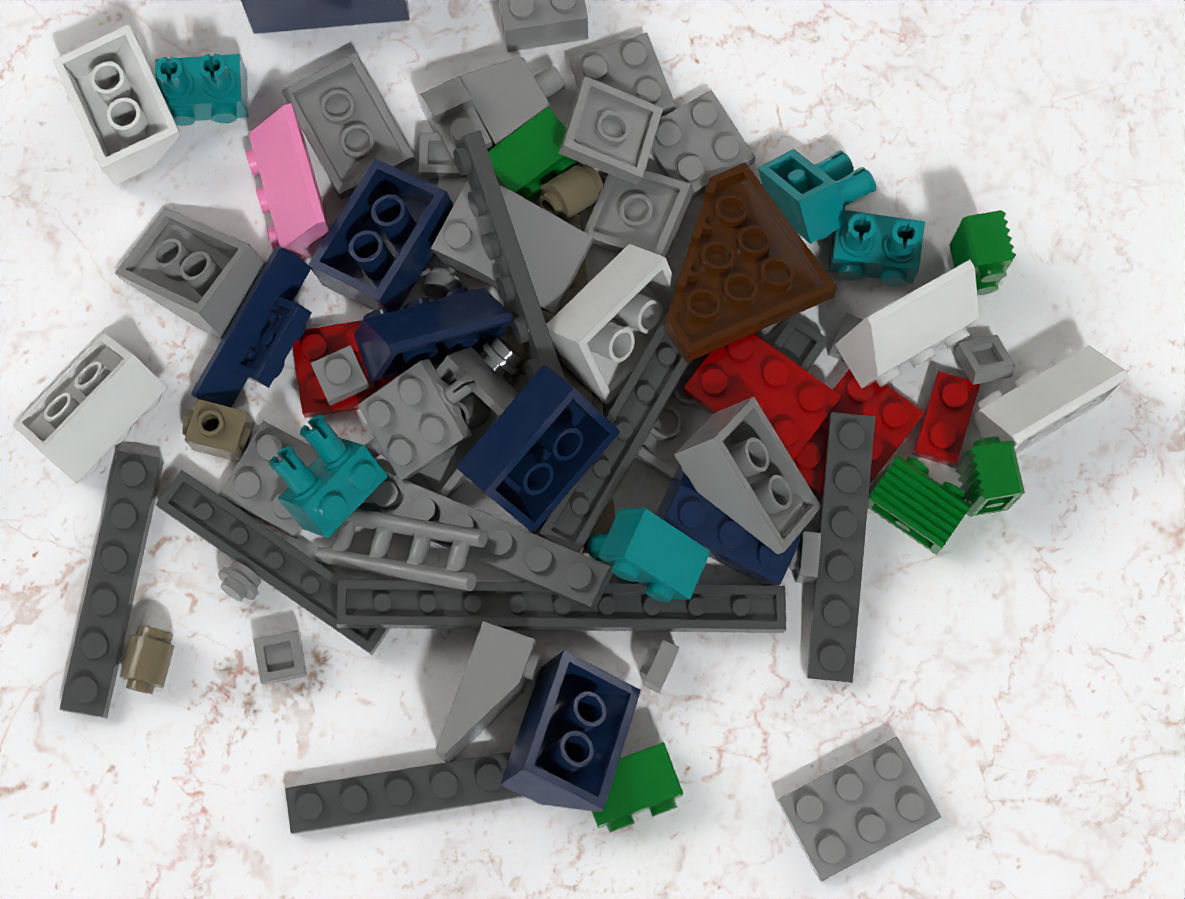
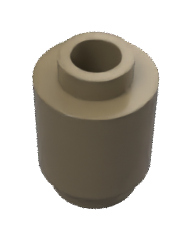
(571, 191)
(147, 659)

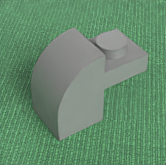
(452, 113)

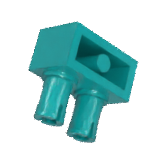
(204, 87)
(815, 194)
(877, 248)
(332, 485)
(651, 553)

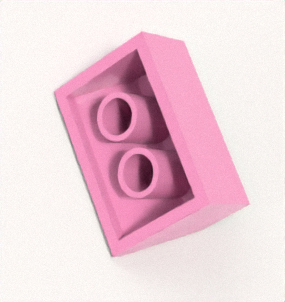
(288, 184)

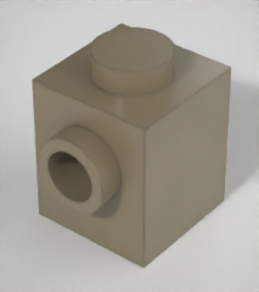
(218, 430)

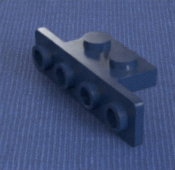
(259, 333)

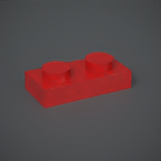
(946, 419)

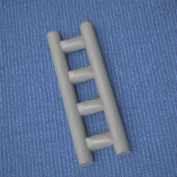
(414, 568)

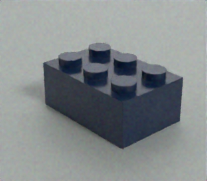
(382, 238)
(538, 448)

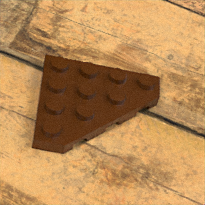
(741, 268)

